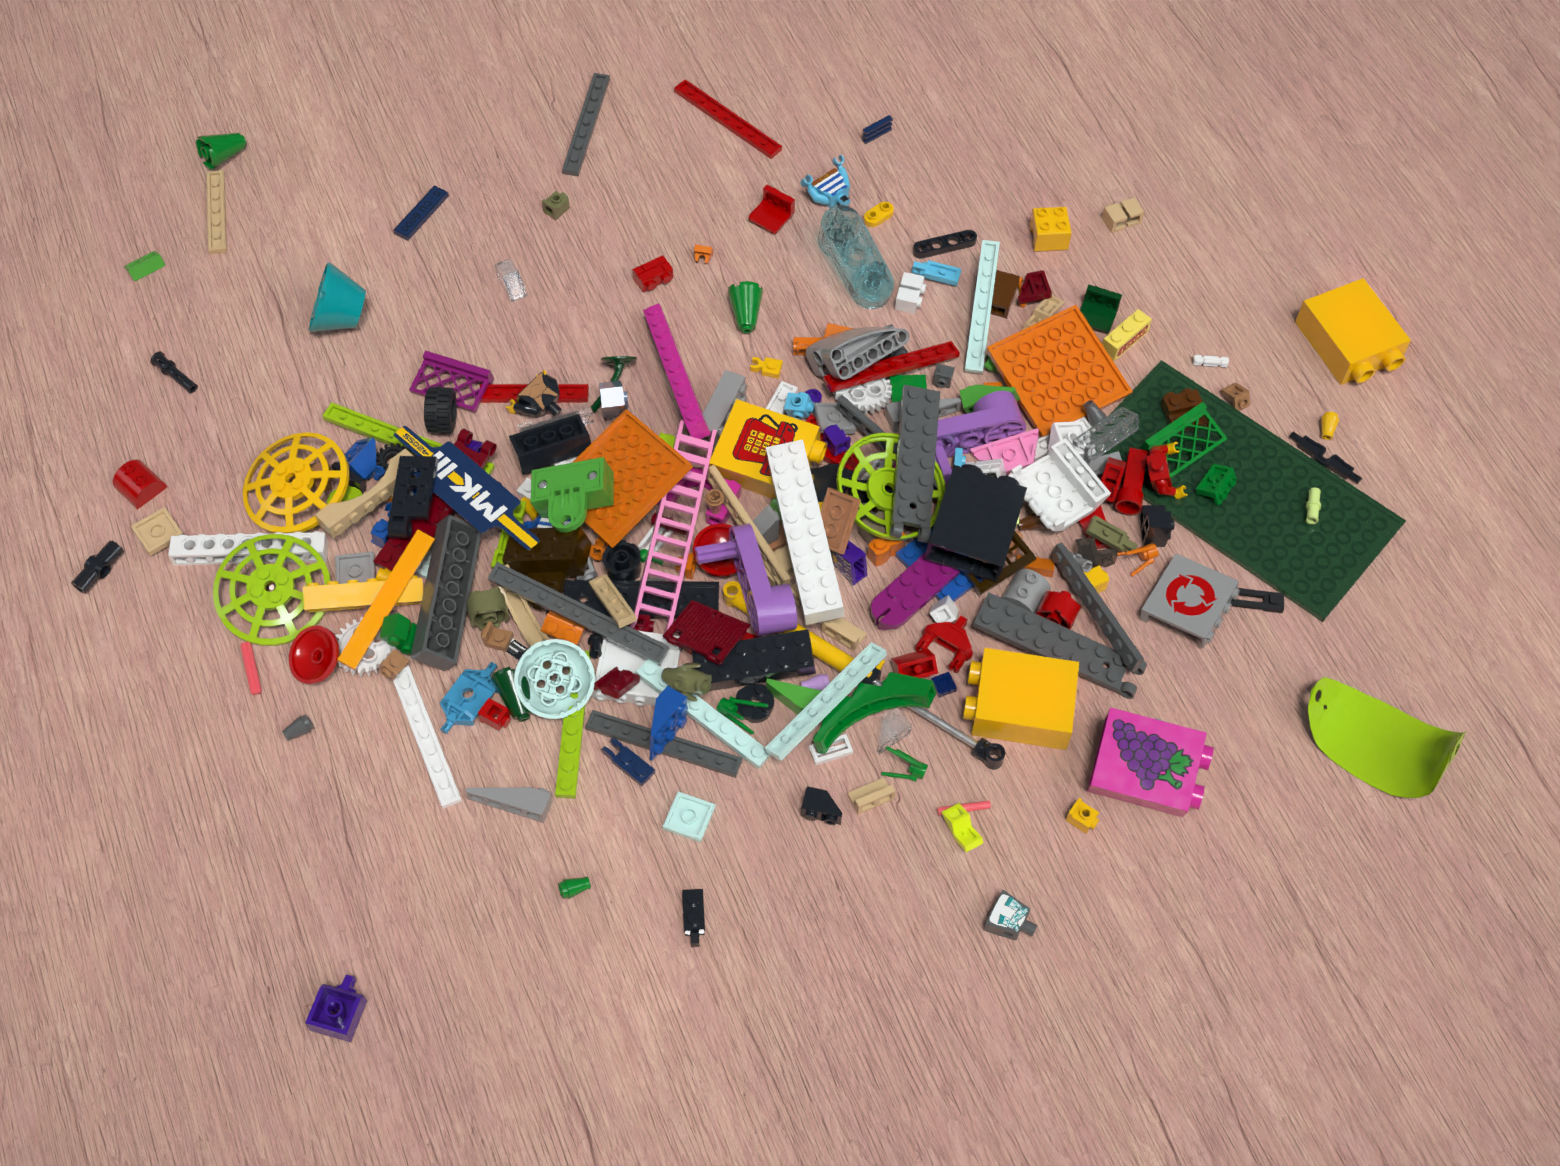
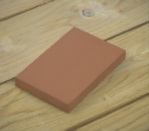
(838, 518)

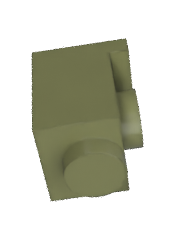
(556, 205)

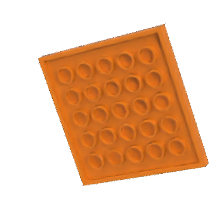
(1058, 369)
(643, 474)

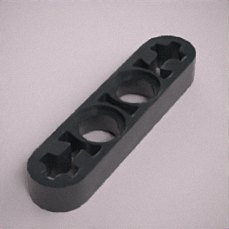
(945, 245)

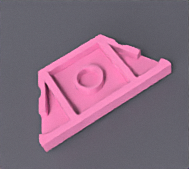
(1013, 450)

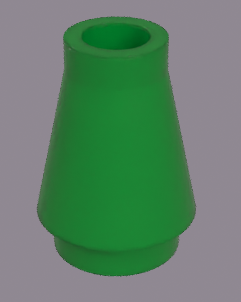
(571, 887)

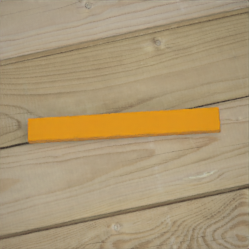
(386, 600)

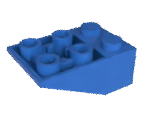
(667, 719)

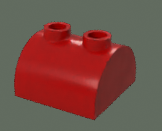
(137, 483)

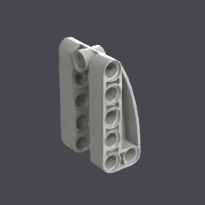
(846, 347)

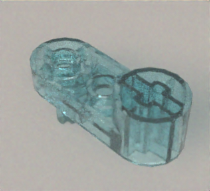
(845, 234)

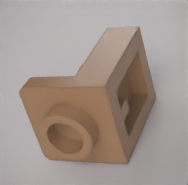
(1238, 395)
(496, 637)
(393, 664)

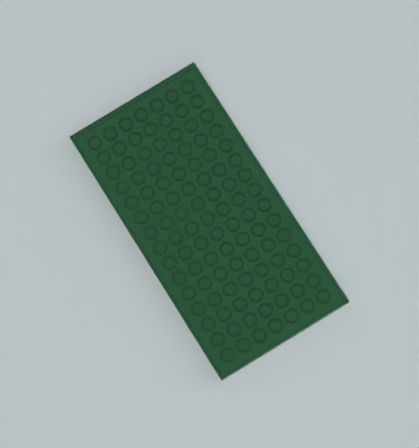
(1266, 511)

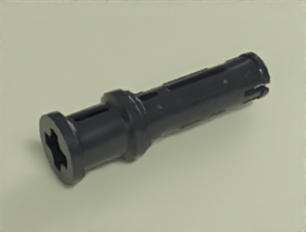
(169, 368)

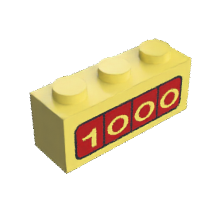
(1126, 334)

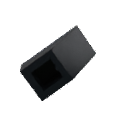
(820, 806)

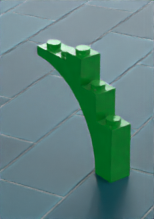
(867, 699)

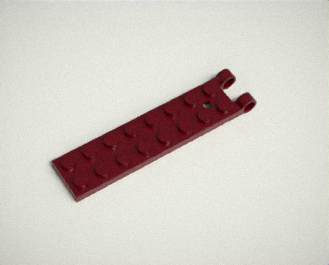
(394, 547)

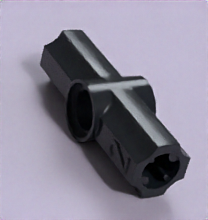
(97, 567)

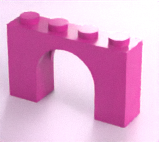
(720, 518)

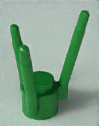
(729, 709)
(917, 767)

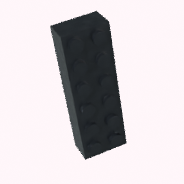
(761, 658)

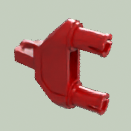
(951, 637)

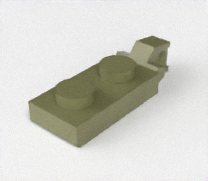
(1110, 535)

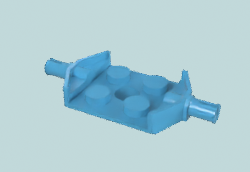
(464, 710)

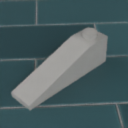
(893, 411)
(519, 800)

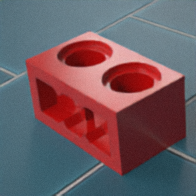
(1112, 476)

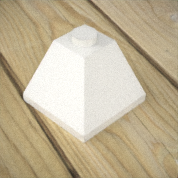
(1067, 430)

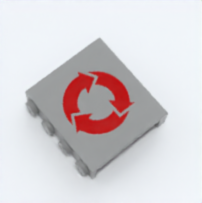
(1191, 598)

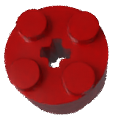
(1059, 608)

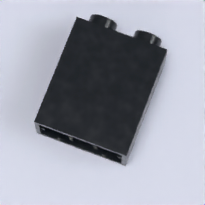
(976, 522)

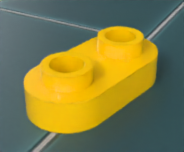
(881, 213)

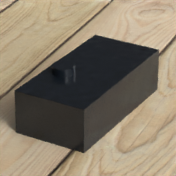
(550, 443)

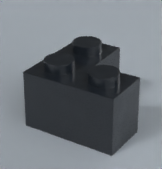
(1156, 525)

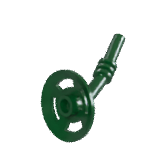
(618, 362)

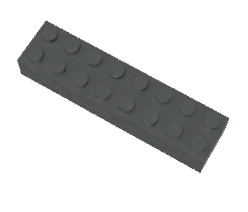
(446, 594)

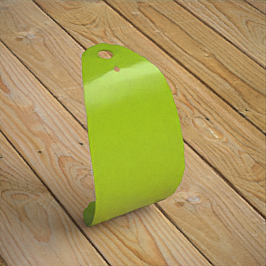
(1380, 740)

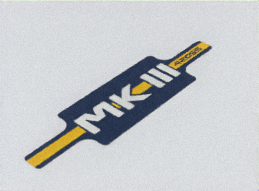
(470, 489)

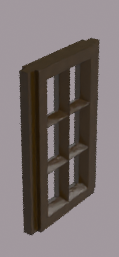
(1007, 571)

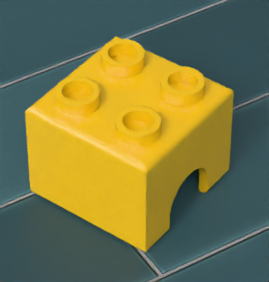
(1050, 229)

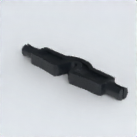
(1333, 463)

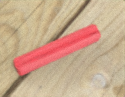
(250, 668)

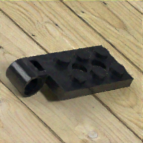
(411, 507)

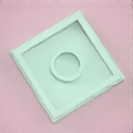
(689, 817)

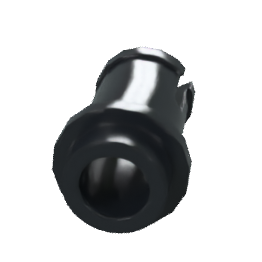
(595, 642)

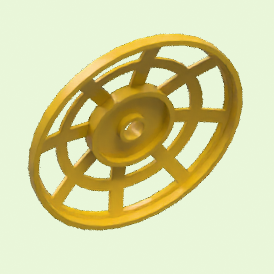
(299, 486)

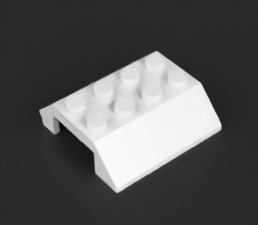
(1061, 487)

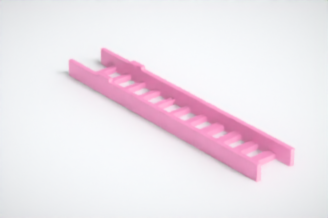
(687, 492)

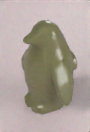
(687, 680)

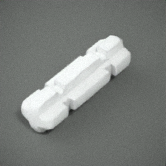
(1209, 360)

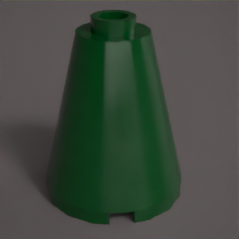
(504, 684)

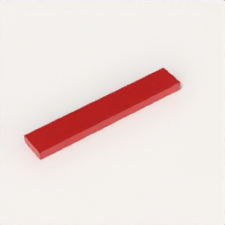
(505, 392)

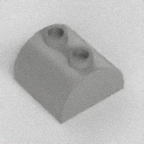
(1026, 589)

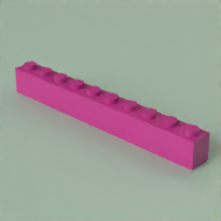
(676, 372)

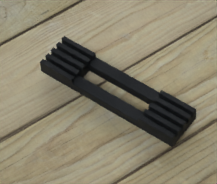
(1272, 601)

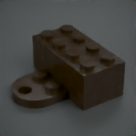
(551, 559)

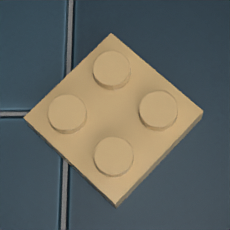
(156, 531)

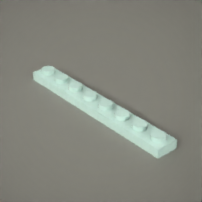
(982, 307)
(825, 701)
(710, 719)

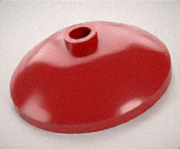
(712, 535)
(313, 654)

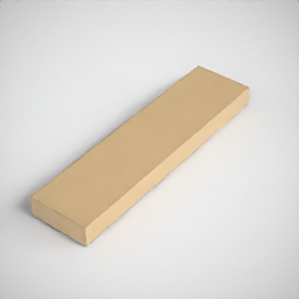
(612, 601)

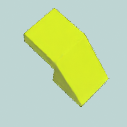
(961, 828)

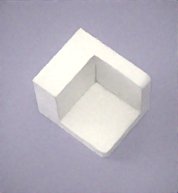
(944, 610)

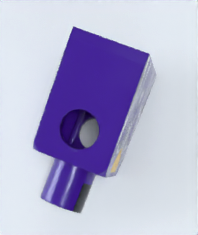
(851, 563)

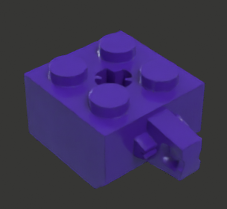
(330, 1001)

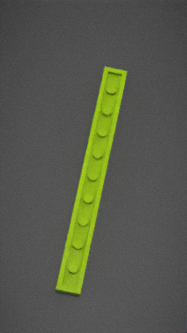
(373, 428)

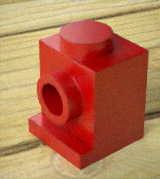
(491, 710)

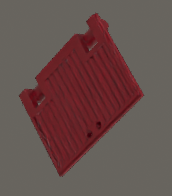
(706, 629)

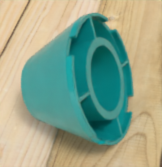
(337, 301)

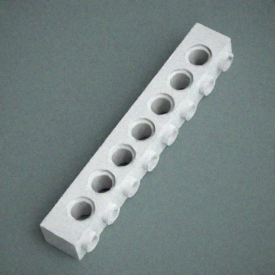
(182, 554)

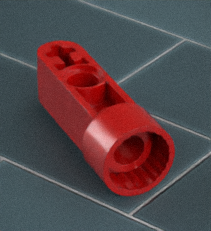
(1130, 496)

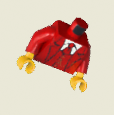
(1160, 472)

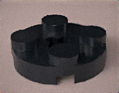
(758, 693)

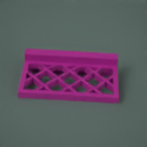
(455, 367)

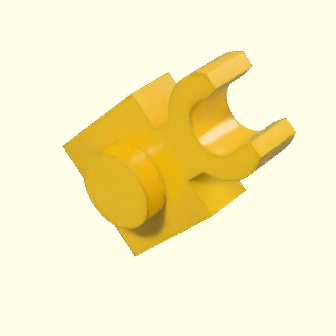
(769, 367)

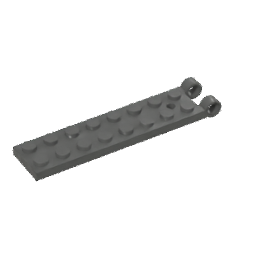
(915, 461)
(1052, 640)

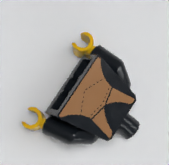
(537, 397)

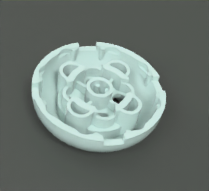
(545, 700)

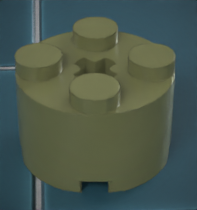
(487, 606)

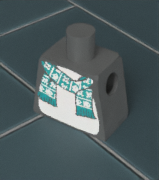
(1009, 918)

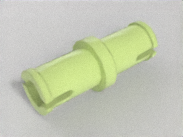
(1313, 506)

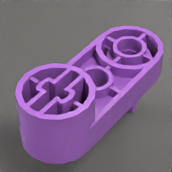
(992, 419)
(769, 607)

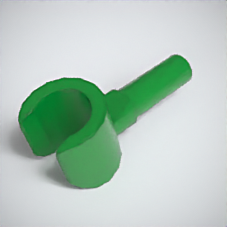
(643, 552)

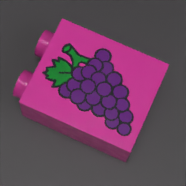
(1150, 763)

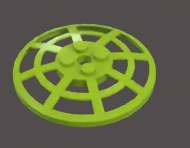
(878, 480)
(265, 600)

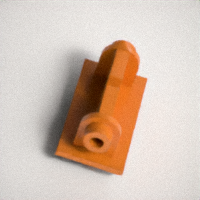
(801, 344)

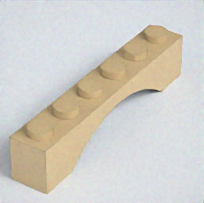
(339, 516)
(524, 619)

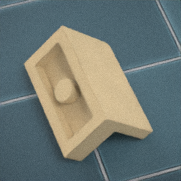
(843, 632)
(871, 795)

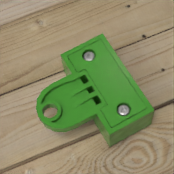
(571, 490)

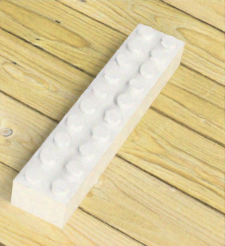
(805, 532)

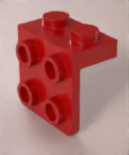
(773, 210)

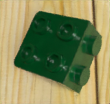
(1100, 307)

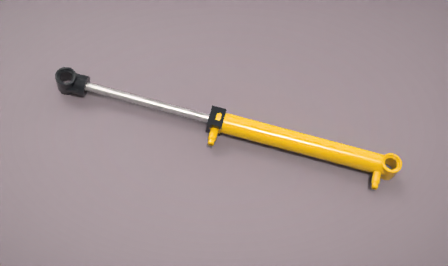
(840, 660)

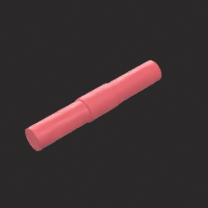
(968, 806)

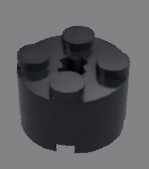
(622, 562)

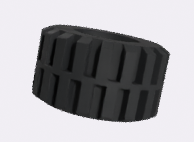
(440, 410)

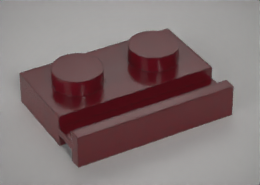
(617, 682)

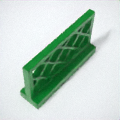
(1179, 425)

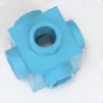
(798, 405)

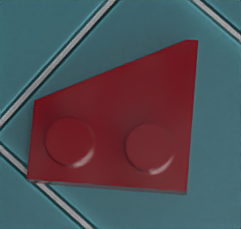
(1035, 288)

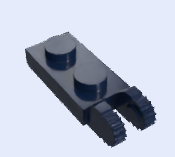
(629, 762)

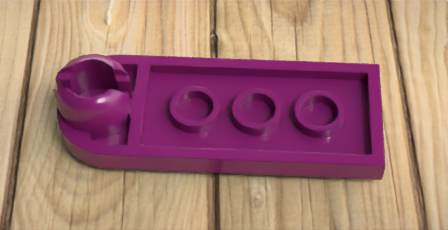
(910, 593)

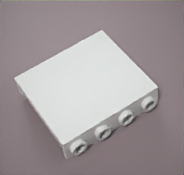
(618, 656)

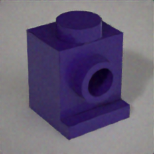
(836, 439)

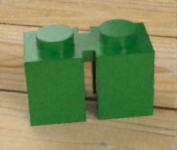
(397, 632)

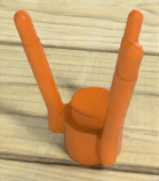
(1145, 552)

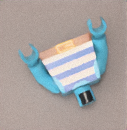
(831, 187)

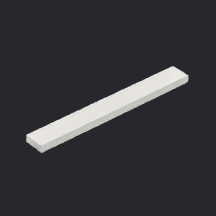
(426, 739)

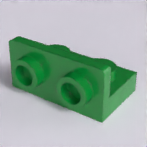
(1217, 483)

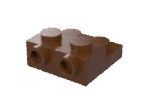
(1178, 404)

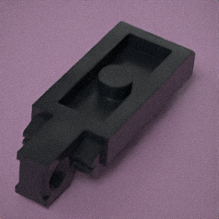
(693, 914)

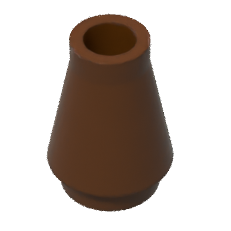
(1030, 522)

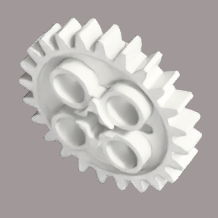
(868, 395)
(378, 650)

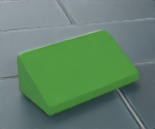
(144, 265)

